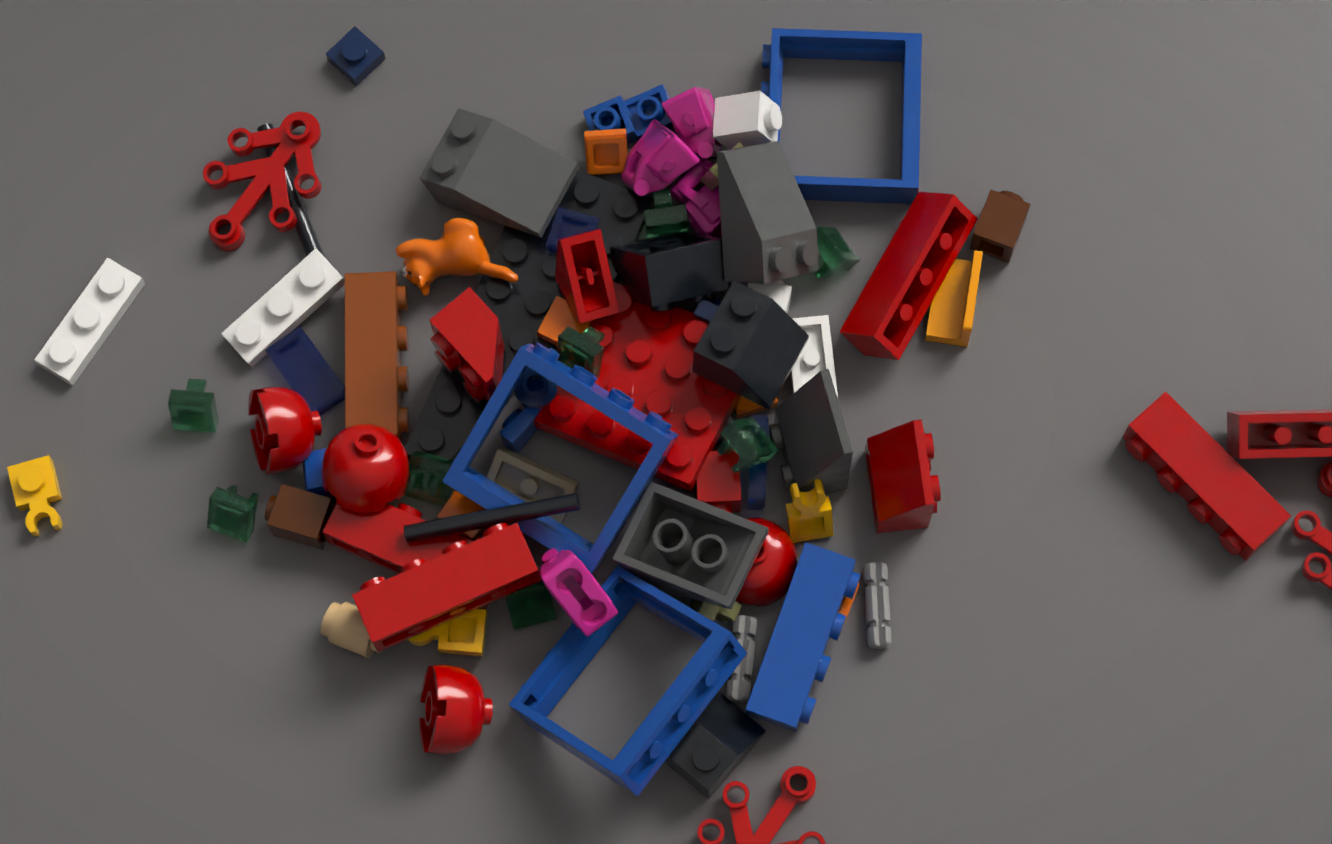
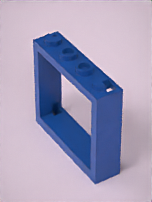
(864, 47)
(613, 404)
(670, 716)

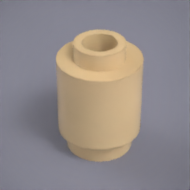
(346, 629)

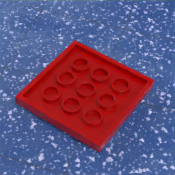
(652, 363)

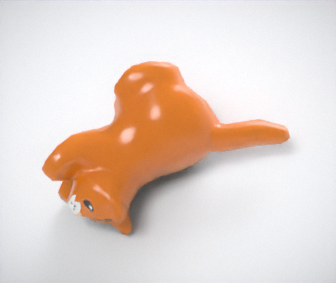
(456, 252)

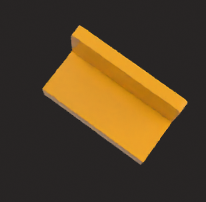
(954, 303)

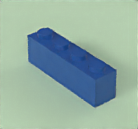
(801, 637)

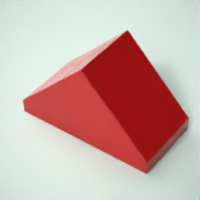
(585, 276)

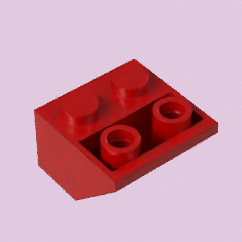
(471, 342)
(901, 479)

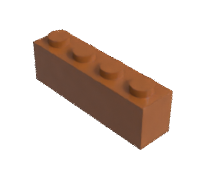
(374, 351)

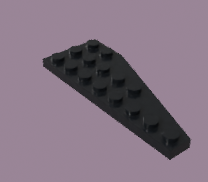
(523, 305)

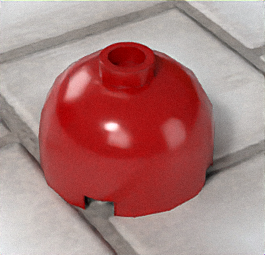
(282, 429)
(365, 468)
(772, 568)
(452, 710)

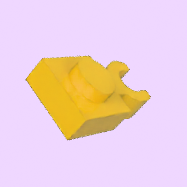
(34, 488)
(809, 514)
(458, 636)

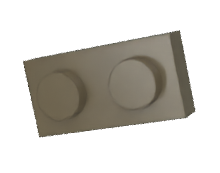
(529, 479)

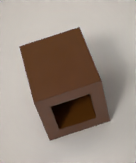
(1000, 225)
(299, 516)

